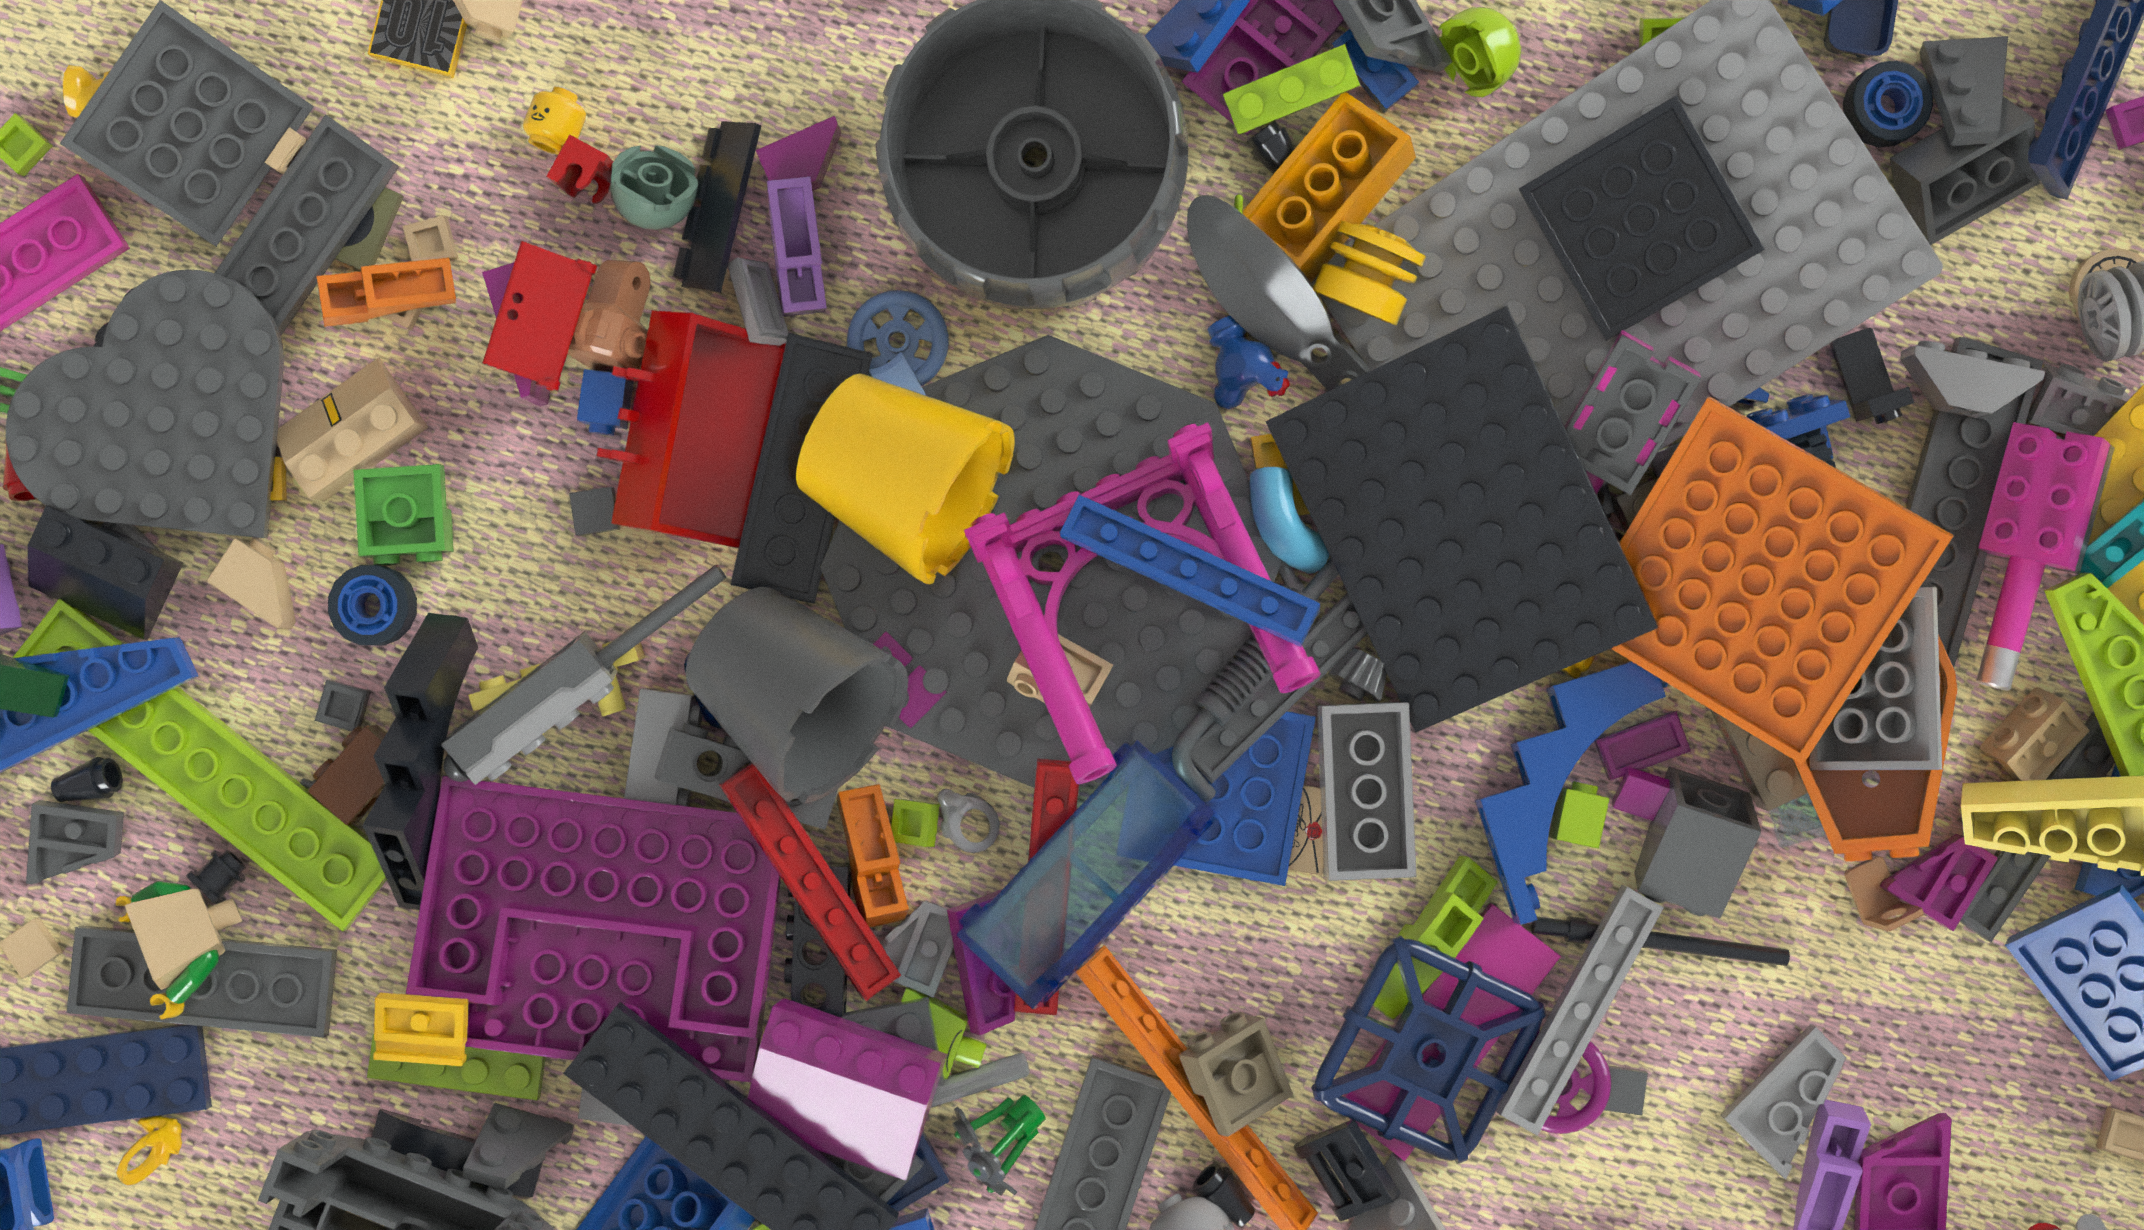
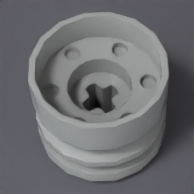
(2113, 311)

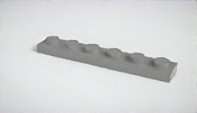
(1579, 1009)

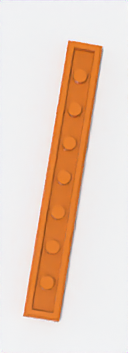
(1161, 1050)

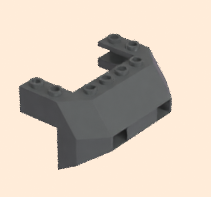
(331, 1174)

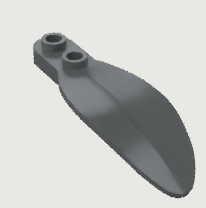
(1266, 291)

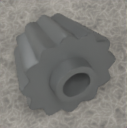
(1360, 675)

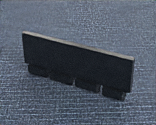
(722, 194)

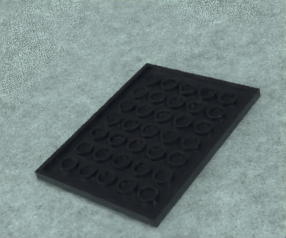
(1462, 520)

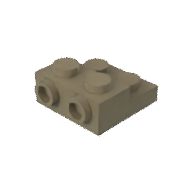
(1236, 1071)

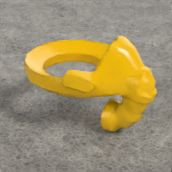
(163, 1143)

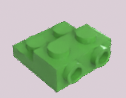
(402, 513)

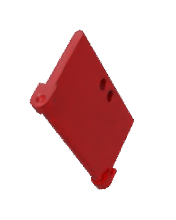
(545, 317)

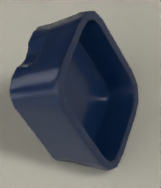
(1861, 27)

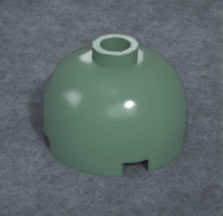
(653, 187)

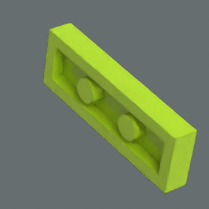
(1291, 89)

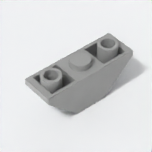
(1967, 381)

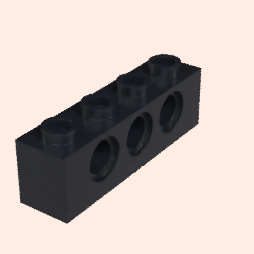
(804, 970)

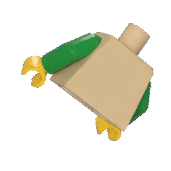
(177, 937)

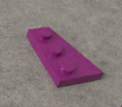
(986, 996)

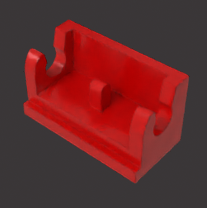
(578, 166)

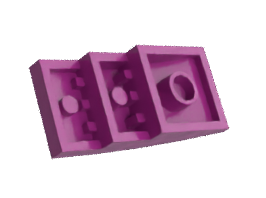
(1262, 42)

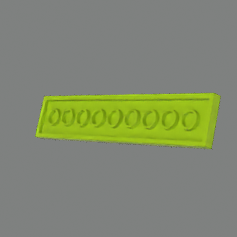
(229, 785)

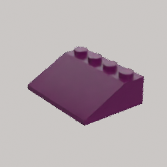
(846, 1086)

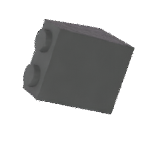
(1697, 844)

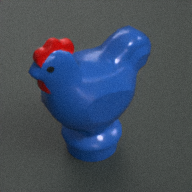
(1242, 365)

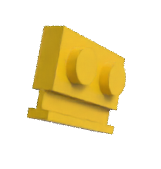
(420, 1029)

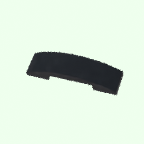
(442, 1147)

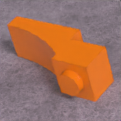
(385, 290)
(872, 856)

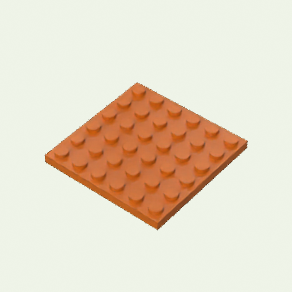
(1769, 578)

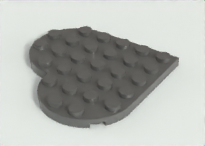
(165, 417)

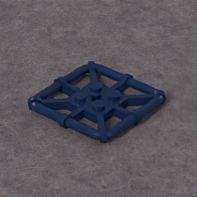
(1419, 1026)

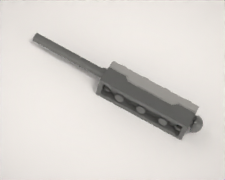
(553, 693)

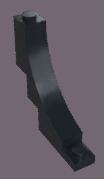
(411, 752)

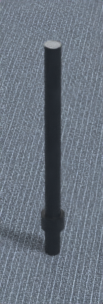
(1578, 931)

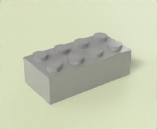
(1366, 791)

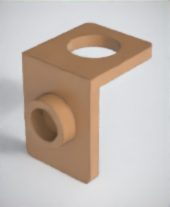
(1875, 903)

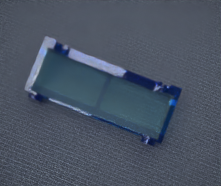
(1087, 876)

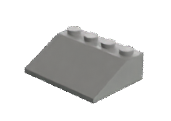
(1895, 706)

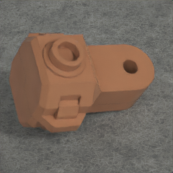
(610, 321)

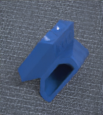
(24, 1187)

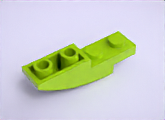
(1444, 925)

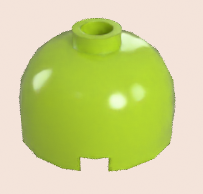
(1482, 49)

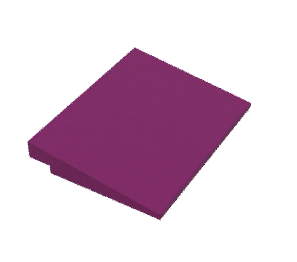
(582, 901)

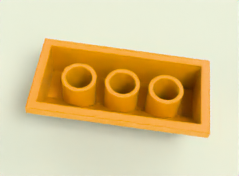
(1330, 179)

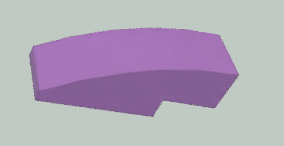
(796, 246)
(1831, 1166)

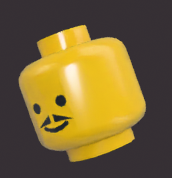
(553, 118)

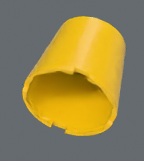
(904, 470)

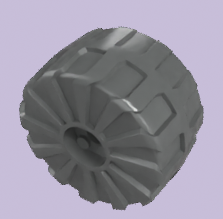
(1017, 80)

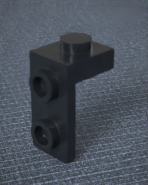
(1867, 378)

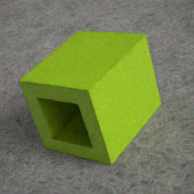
(1579, 815)

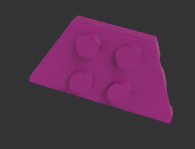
(1906, 1179)

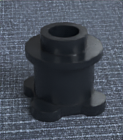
(218, 875)

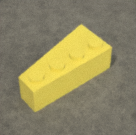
(2060, 818)

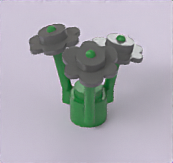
(1020, 1123)

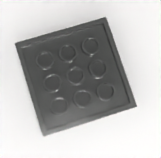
(186, 123)

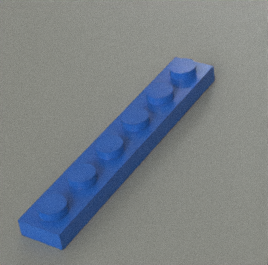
(1190, 570)

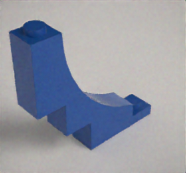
(1520, 817)

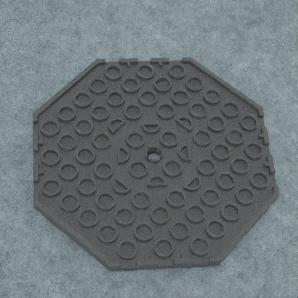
(1071, 427)

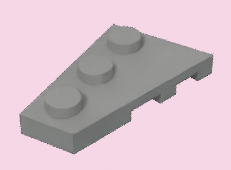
(1783, 1100)

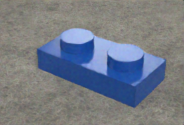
(1381, 79)

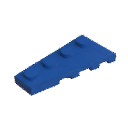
(1193, 31)

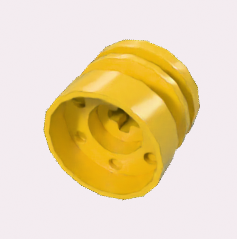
(1369, 272)

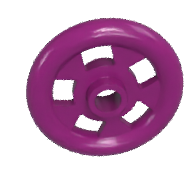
(1595, 1084)

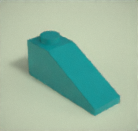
(2117, 548)

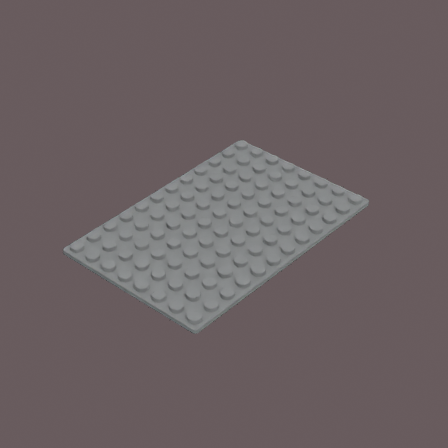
(1792, 159)

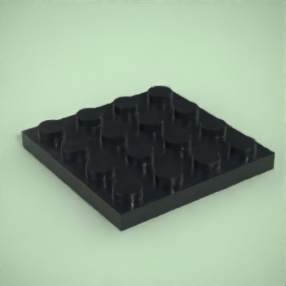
(1641, 218)

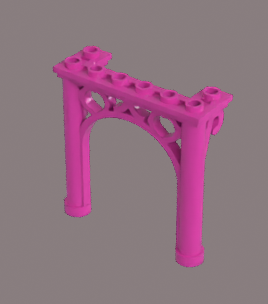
(997, 547)

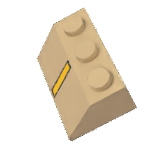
(348, 431)

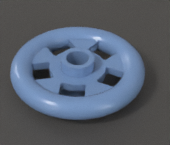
(899, 304)

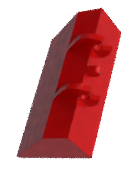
(694, 428)

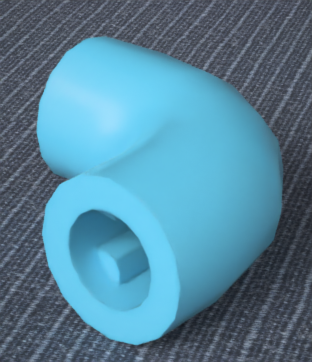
(1280, 524)

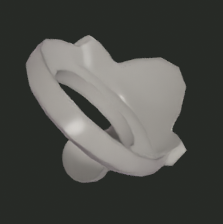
(953, 808)

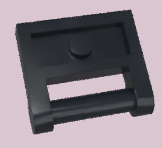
(1355, 1167)

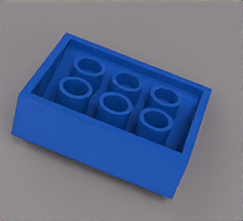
(662, 1194)

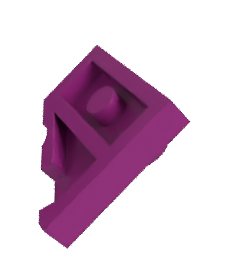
(1943, 880)

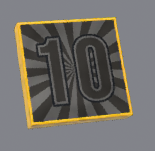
(419, 35)

